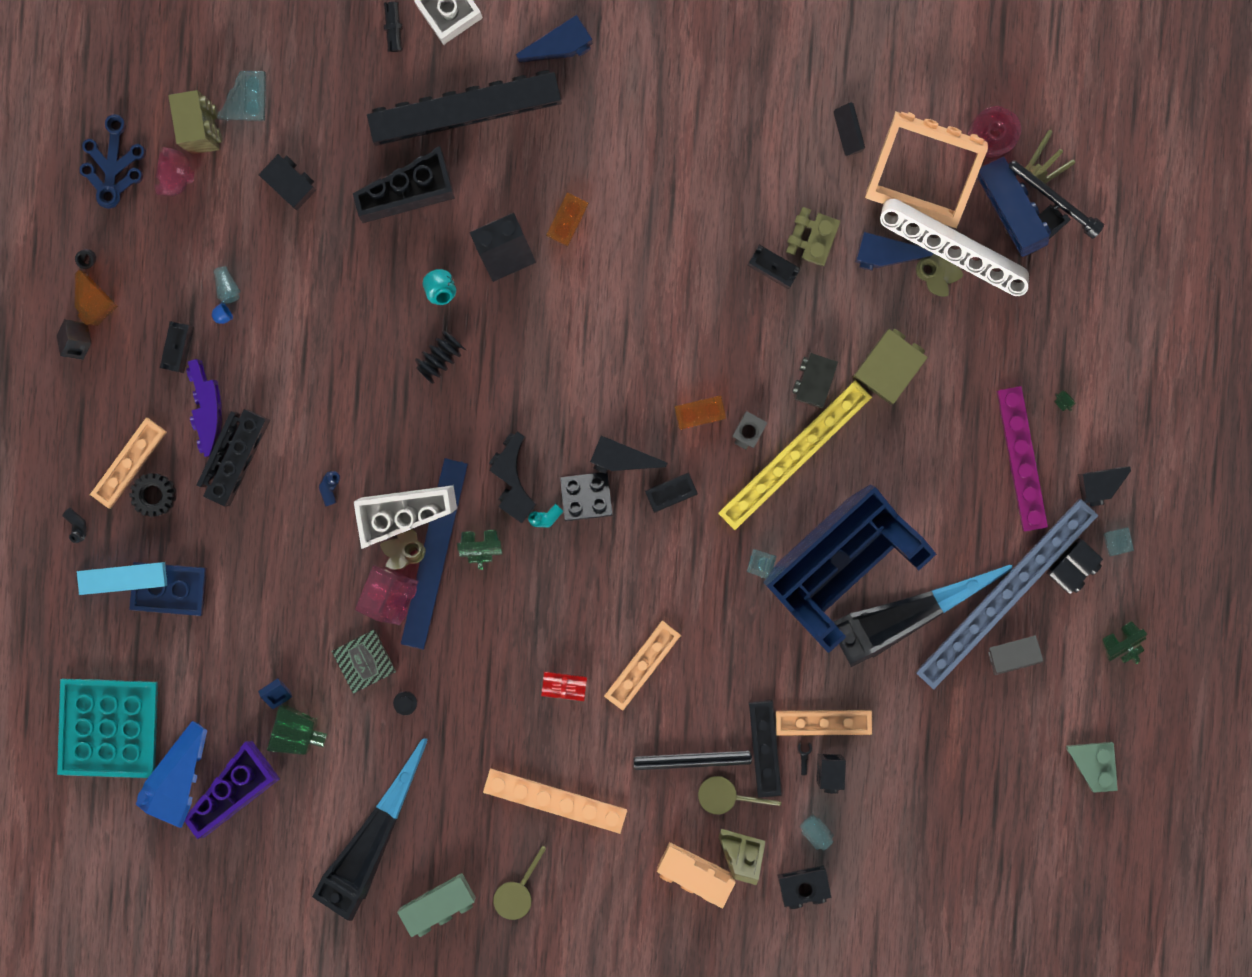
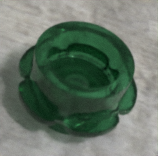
(1064, 401)

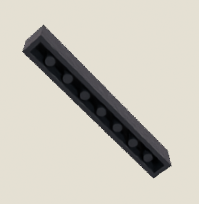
(464, 108)

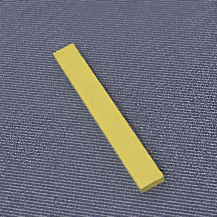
(795, 455)

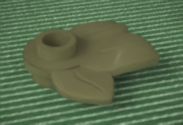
(941, 274)
(400, 549)

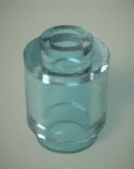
(817, 833)

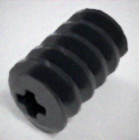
(438, 356)

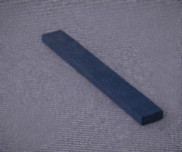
(433, 563)

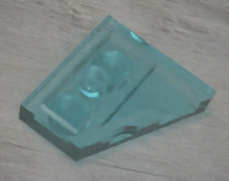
(246, 98)

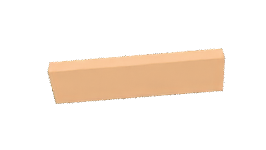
(128, 463)
(642, 665)
(824, 722)

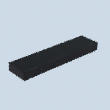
(765, 748)

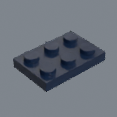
(181, 596)

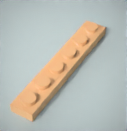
(555, 801)

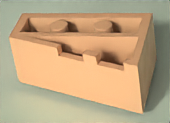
(696, 875)

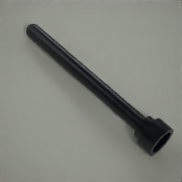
(1091, 226)

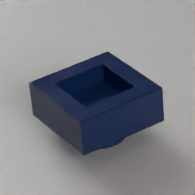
(275, 693)

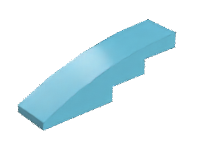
(122, 578)

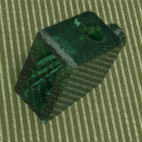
(294, 732)

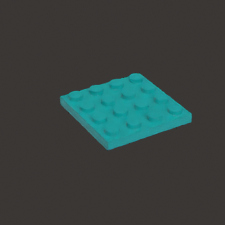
(107, 728)

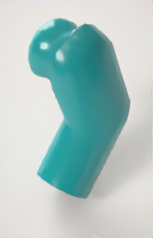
(544, 519)

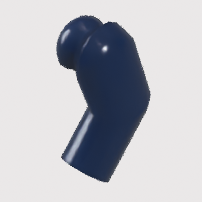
(327, 486)

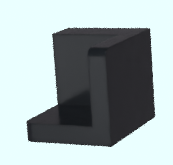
(73, 339)

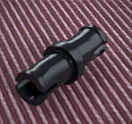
(393, 26)

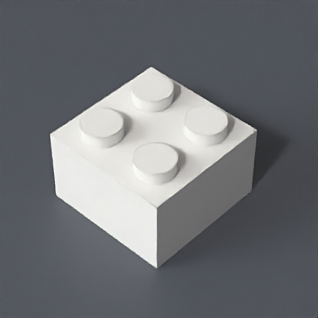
(449, 17)

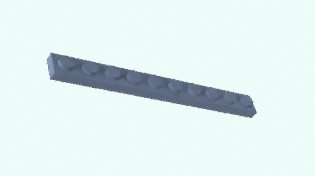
(1006, 593)

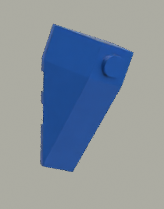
(169, 785)

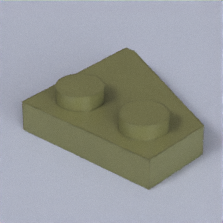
(743, 855)

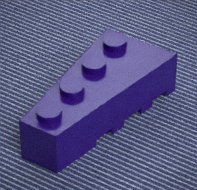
(238, 785)

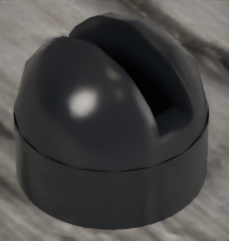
(81, 257)

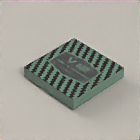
(363, 661)

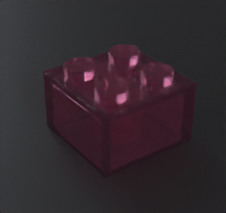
(386, 595)

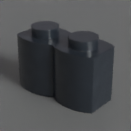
(1075, 566)

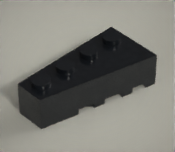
(406, 189)

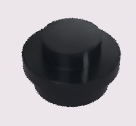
(405, 703)

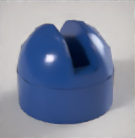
(221, 314)

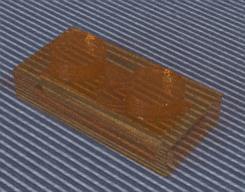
(567, 219)
(700, 412)

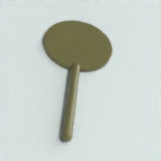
(719, 795)
(513, 898)

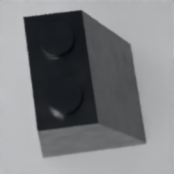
(503, 247)

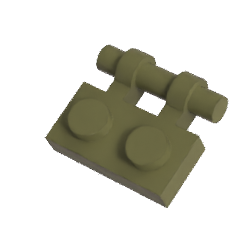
(819, 240)

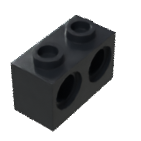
(831, 772)

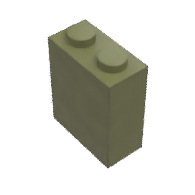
(890, 366)

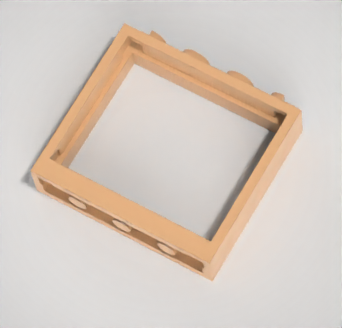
(931, 129)

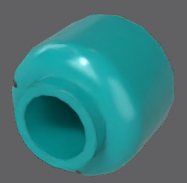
(439, 287)

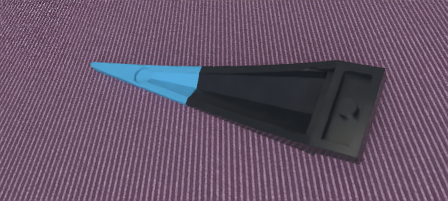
(883, 626)
(354, 869)

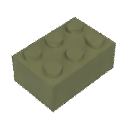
(195, 122)

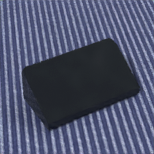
(849, 129)

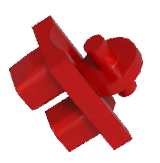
(564, 686)

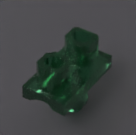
(479, 551)
(1134, 637)

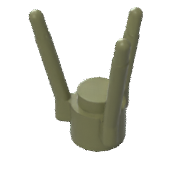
(1040, 171)

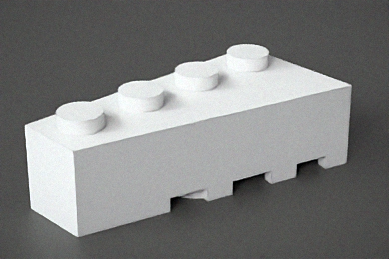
(395, 513)

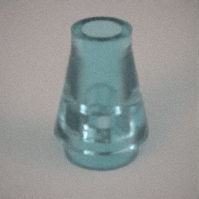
(226, 287)

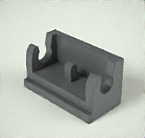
(1015, 655)

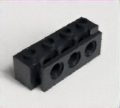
(237, 457)

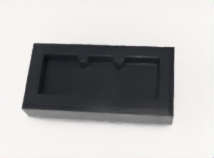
(671, 492)

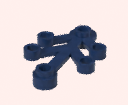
(111, 165)

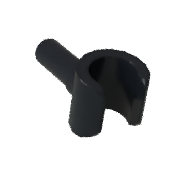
(804, 757)

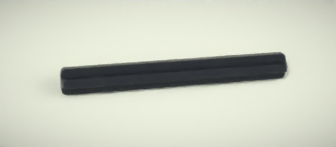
(692, 760)

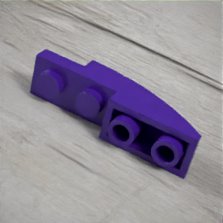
(208, 418)

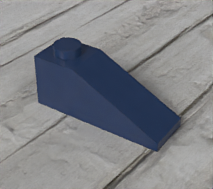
(562, 42)
(882, 252)

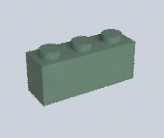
(437, 906)

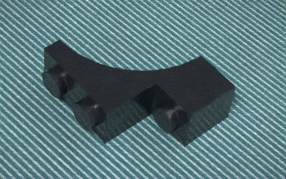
(504, 465)

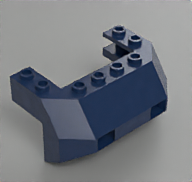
(839, 556)

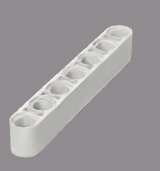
(960, 257)

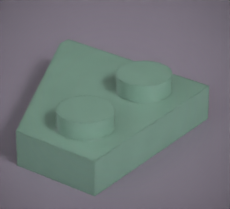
(1096, 764)

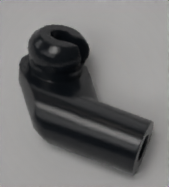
(78, 530)

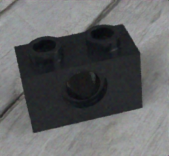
(790, 883)

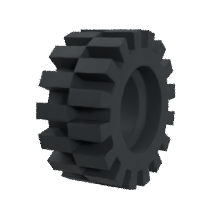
(142, 484)

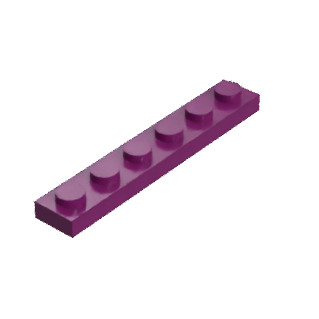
(1022, 459)

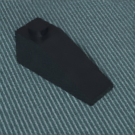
(619, 457)

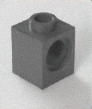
(758, 425)

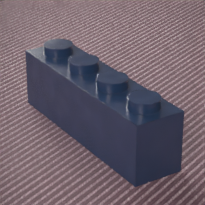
(1014, 207)

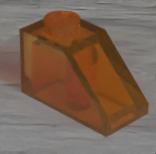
(91, 300)

